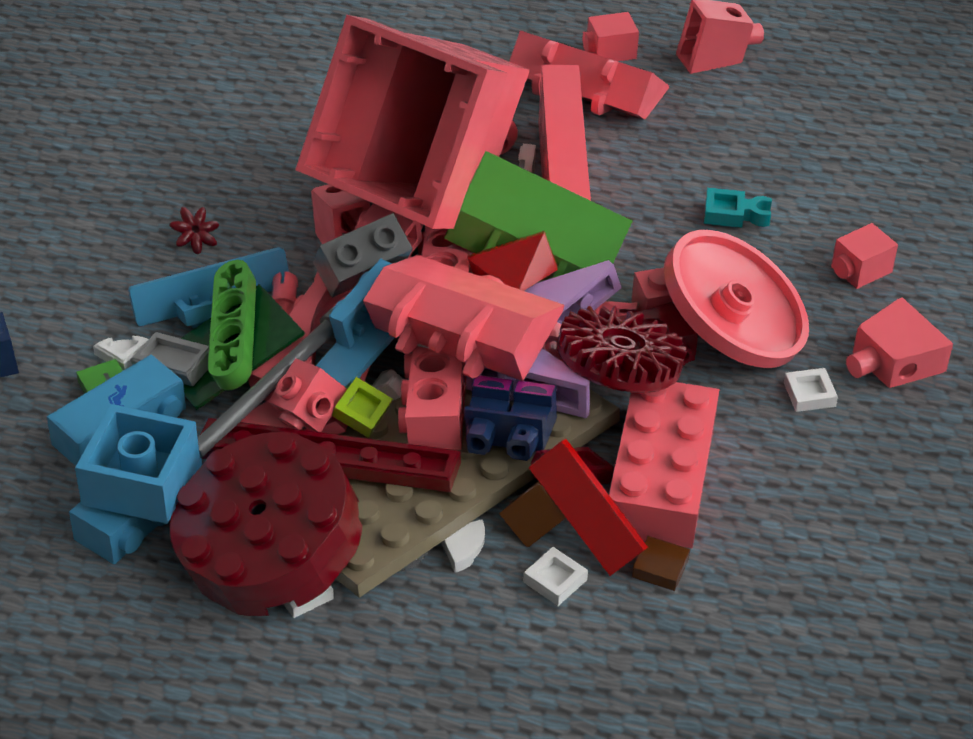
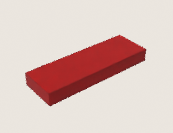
(588, 507)

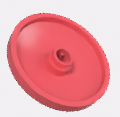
(736, 299)

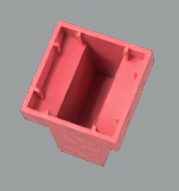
(409, 119)

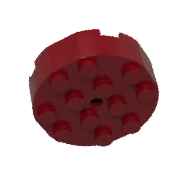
(266, 523)

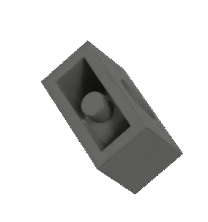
(352, 254)

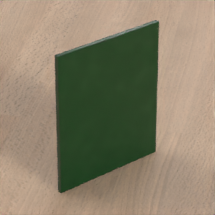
(272, 334)

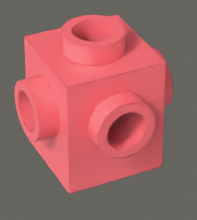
(306, 396)

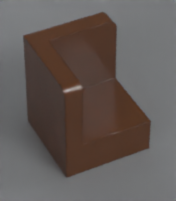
(532, 514)

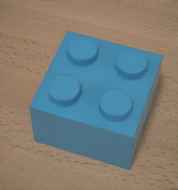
(137, 463)

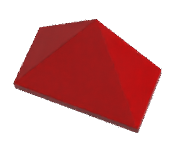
(517, 262)

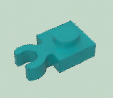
(732, 208)

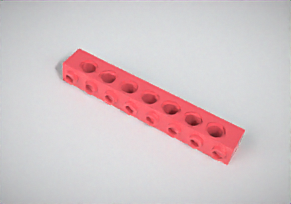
(436, 382)

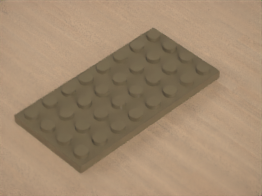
(409, 521)

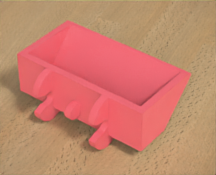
(602, 80)
(461, 316)

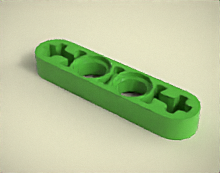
(223, 325)

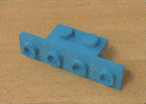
(191, 292)
(356, 337)

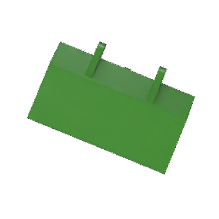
(514, 203)

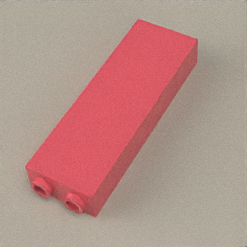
(563, 129)

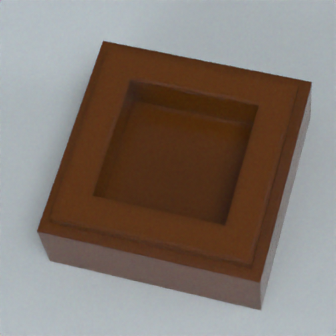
(661, 563)

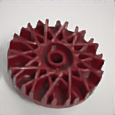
(620, 352)

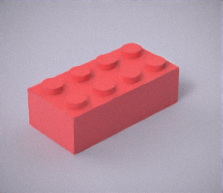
(665, 461)

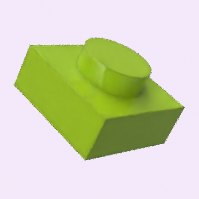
(362, 407)

